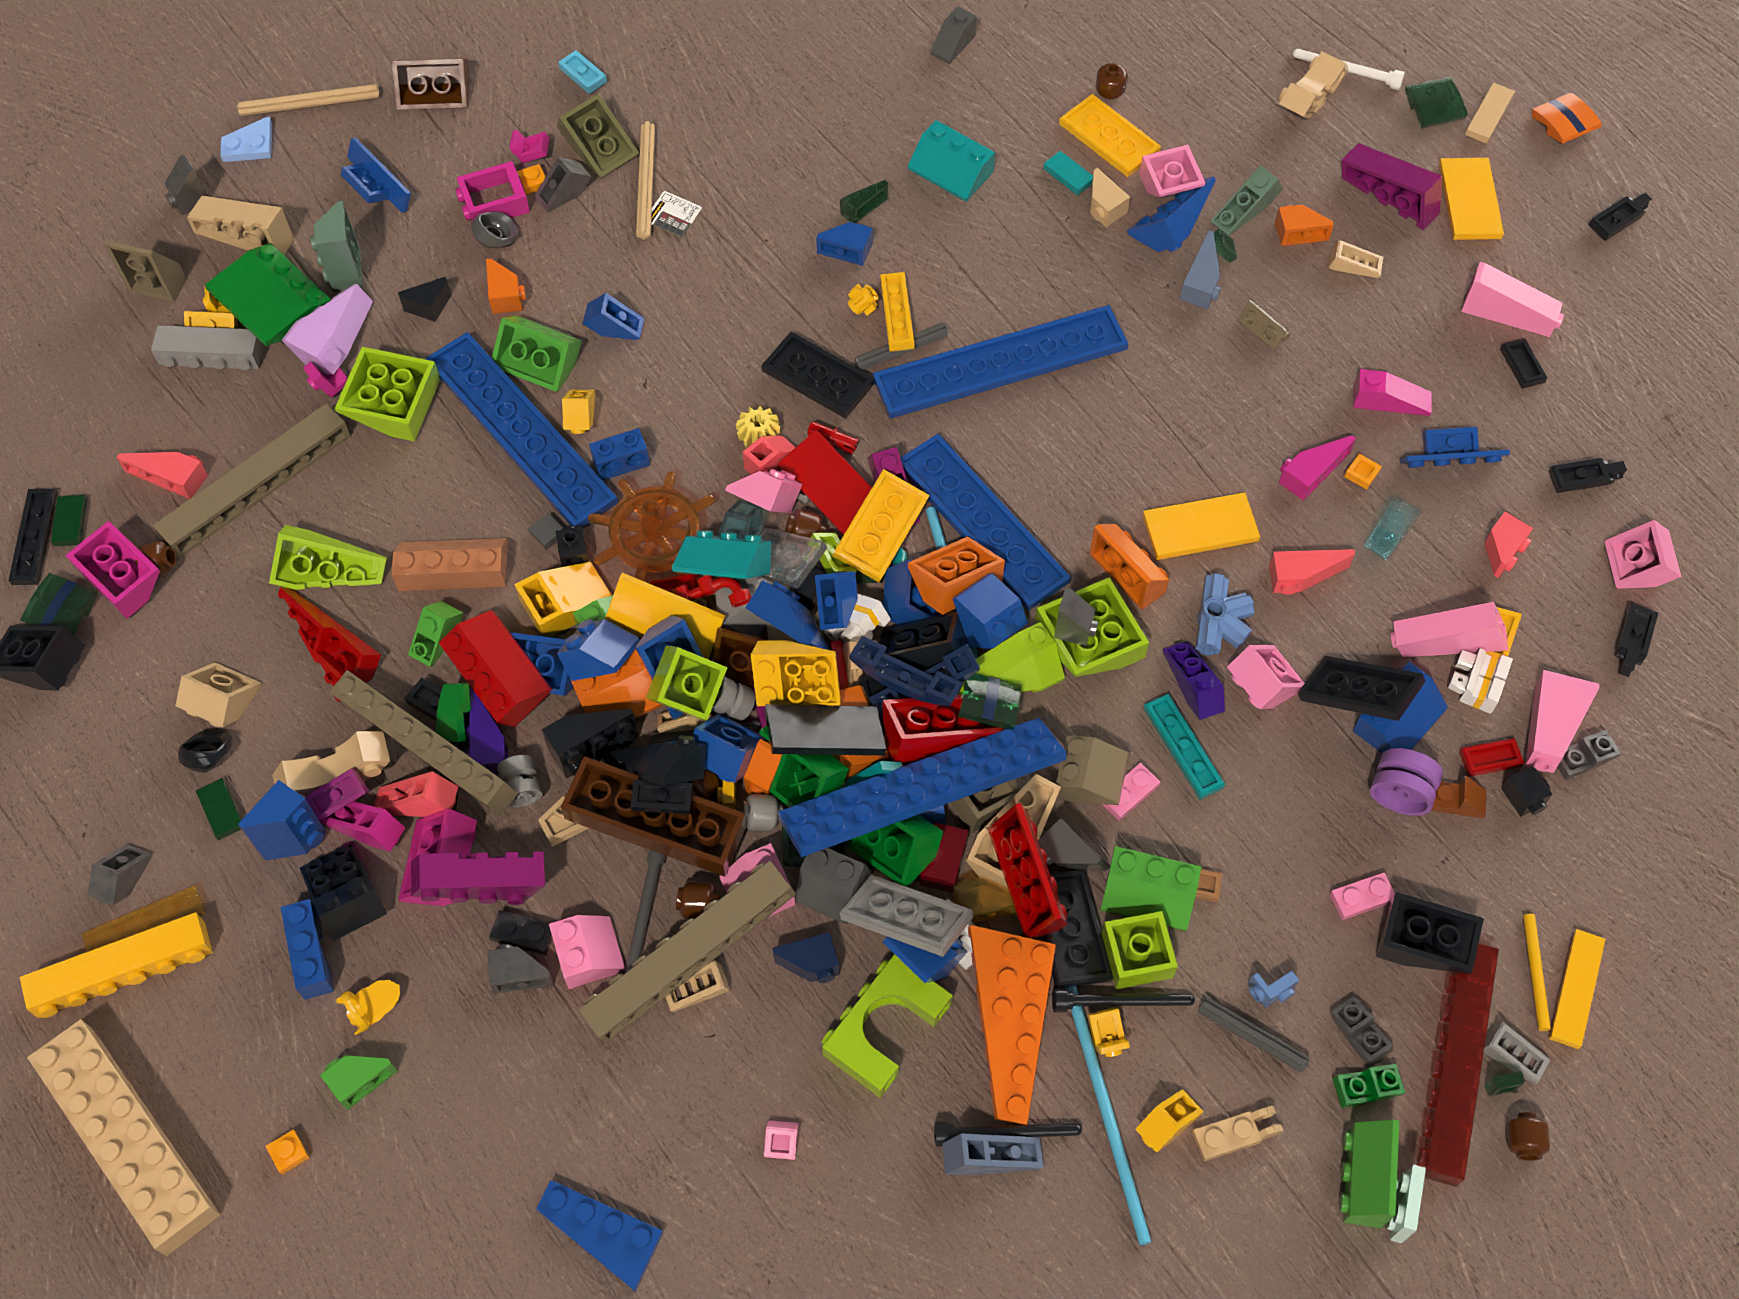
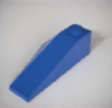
(1173, 220)
(544, 656)

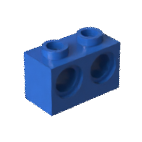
(619, 454)

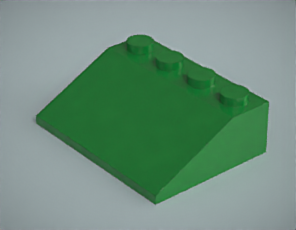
(266, 293)

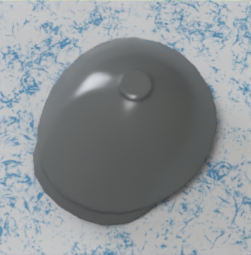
(494, 229)

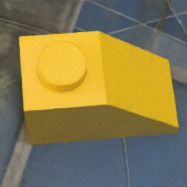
(578, 410)
(1168, 1120)

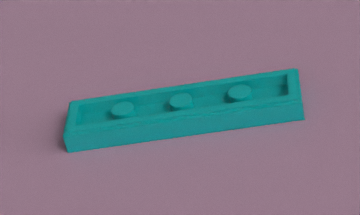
(1184, 746)

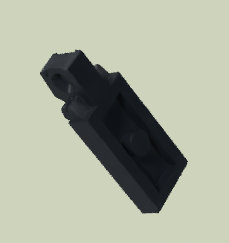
(1619, 216)
(1585, 474)
(1635, 638)

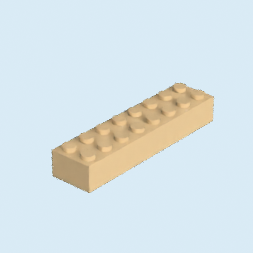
(124, 1138)

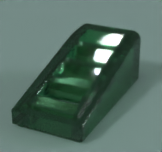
(862, 202)

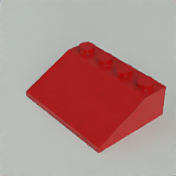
(1027, 873)

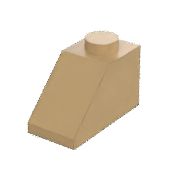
(1107, 199)

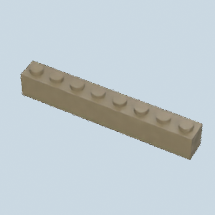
(252, 480)
(424, 743)
(686, 952)

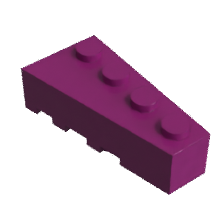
(1395, 182)
(477, 877)

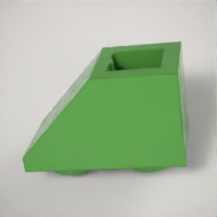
(433, 625)

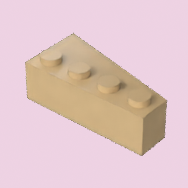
(241, 223)

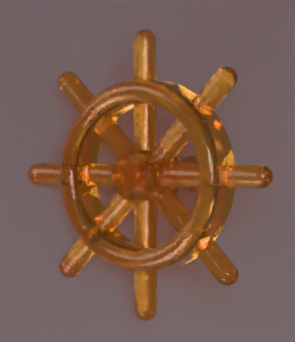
(653, 529)

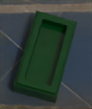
(69, 520)
(219, 809)

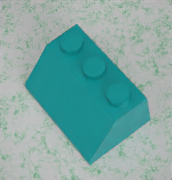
(952, 161)
(724, 555)

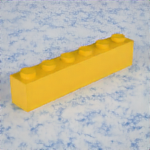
(116, 966)

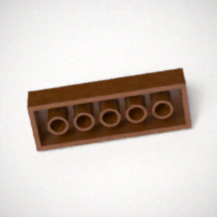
(602, 802)

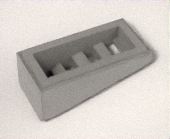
(1519, 1044)

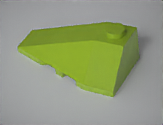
(316, 560)
(1024, 659)

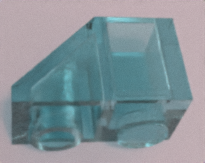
(743, 519)
(1392, 528)

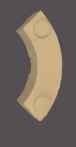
(1310, 92)
(364, 751)

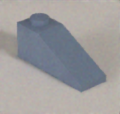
(1203, 278)
(991, 1154)

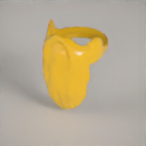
(370, 1003)

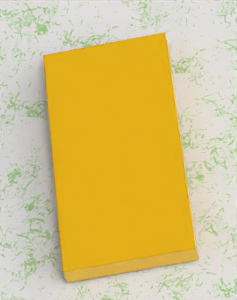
(1109, 134)
(1471, 198)
(881, 525)
(1201, 526)
(641, 605)

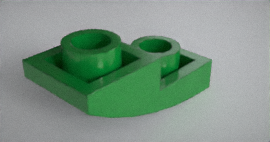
(452, 704)
(1368, 1086)

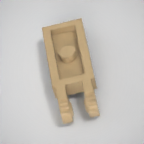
(1234, 1133)

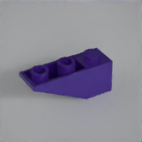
(1196, 680)
(485, 738)

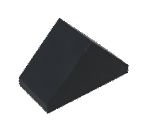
(426, 299)

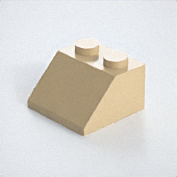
(216, 694)

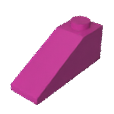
(1390, 393)
(1313, 466)
(366, 824)

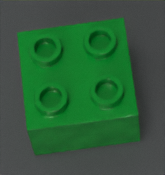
(807, 777)

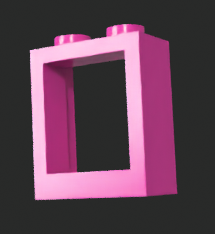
(487, 178)

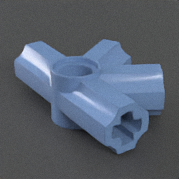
(1227, 617)

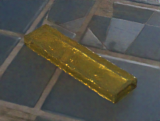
(143, 919)

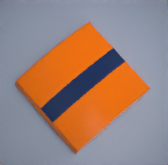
(1566, 118)

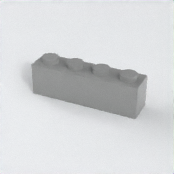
(207, 347)

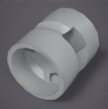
(734, 700)
(520, 775)

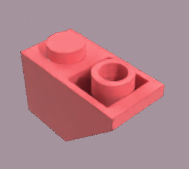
(766, 453)
(1505, 541)

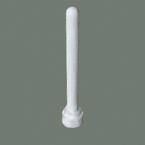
(1392, 79)

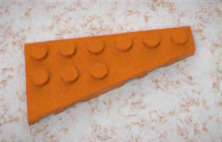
(1012, 1002)

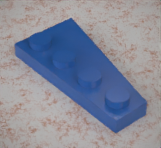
(605, 1233)

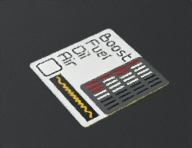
(674, 213)

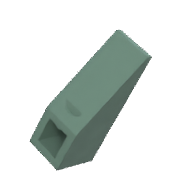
(1248, 201)

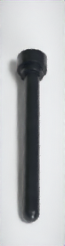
(1064, 1000)
(945, 1131)

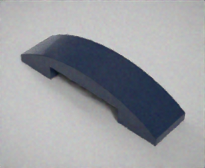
(957, 664)
(901, 677)

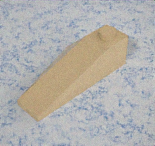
(1038, 799)

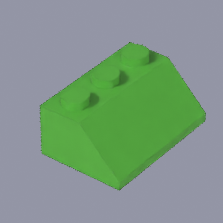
(535, 352)
(1150, 884)
(1370, 1173)

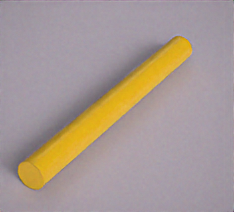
(1536, 972)

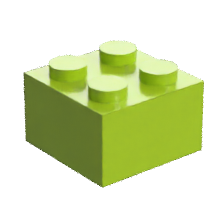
(686, 682)
(1139, 950)

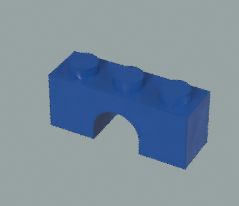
(307, 960)

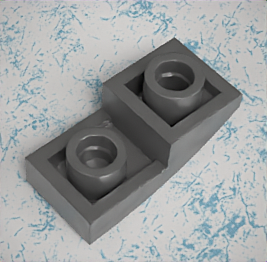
(1588, 754)
(1360, 1031)

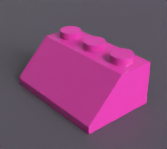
(110, 566)
(438, 833)

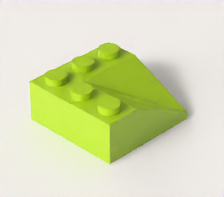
(389, 392)
(1117, 636)

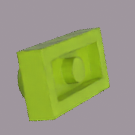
(829, 562)

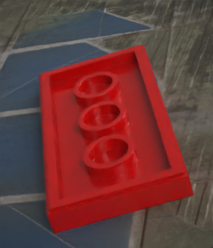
(827, 480)

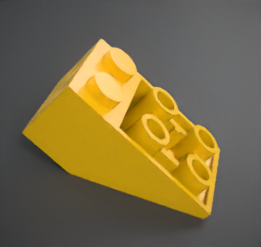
(557, 593)
(794, 674)

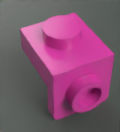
(530, 147)
(328, 383)

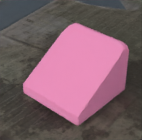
(781, 1139)

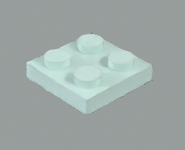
(1408, 1203)

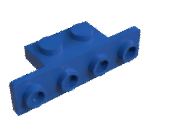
(373, 179)
(1452, 444)

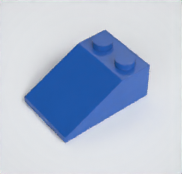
(782, 610)

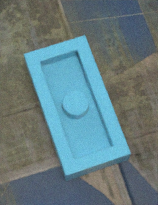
(582, 72)

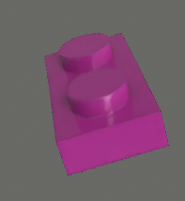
(337, 794)

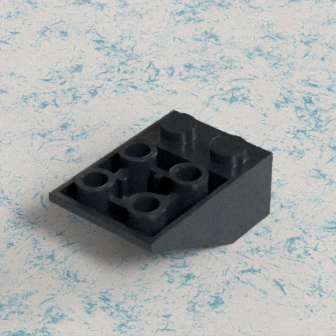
(588, 736)
(342, 891)

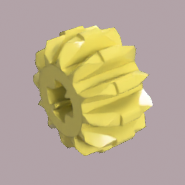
(756, 424)

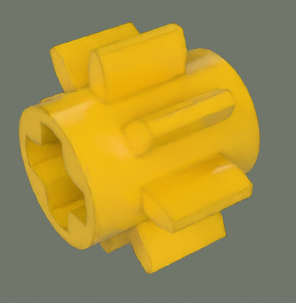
(862, 299)

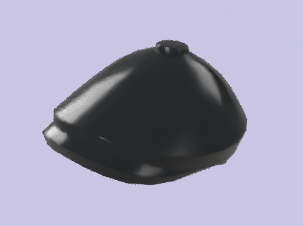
(204, 750)

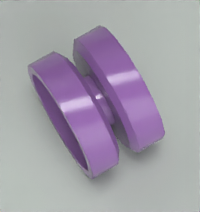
(1406, 782)

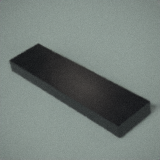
(33, 537)

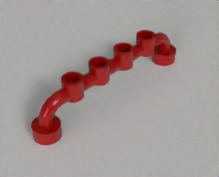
(709, 586)

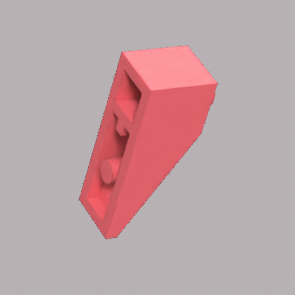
(166, 469)
(1302, 569)
(417, 796)

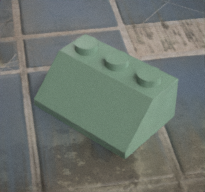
(337, 248)

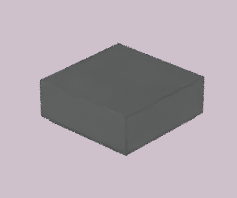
(544, 531)

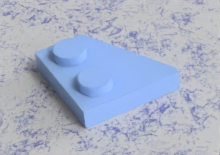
(248, 142)

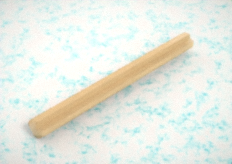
(308, 100)
(645, 182)

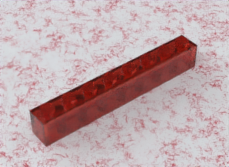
(1458, 1070)

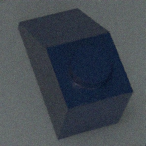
(809, 958)

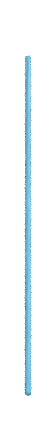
(1086, 1041)

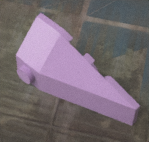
(330, 330)

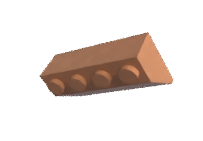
(450, 564)

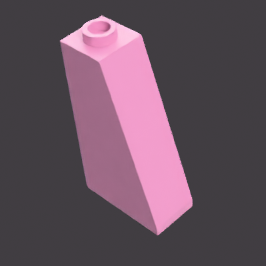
(1511, 302)
(1451, 632)
(1555, 717)

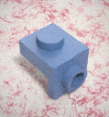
(1279, 990)

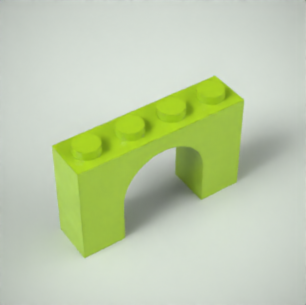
(893, 985)

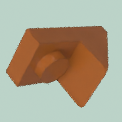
(1461, 799)

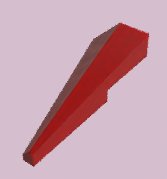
(330, 641)

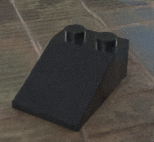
(925, 640)
(38, 656)
(1429, 935)

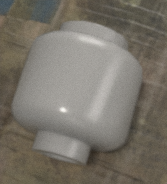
(761, 812)

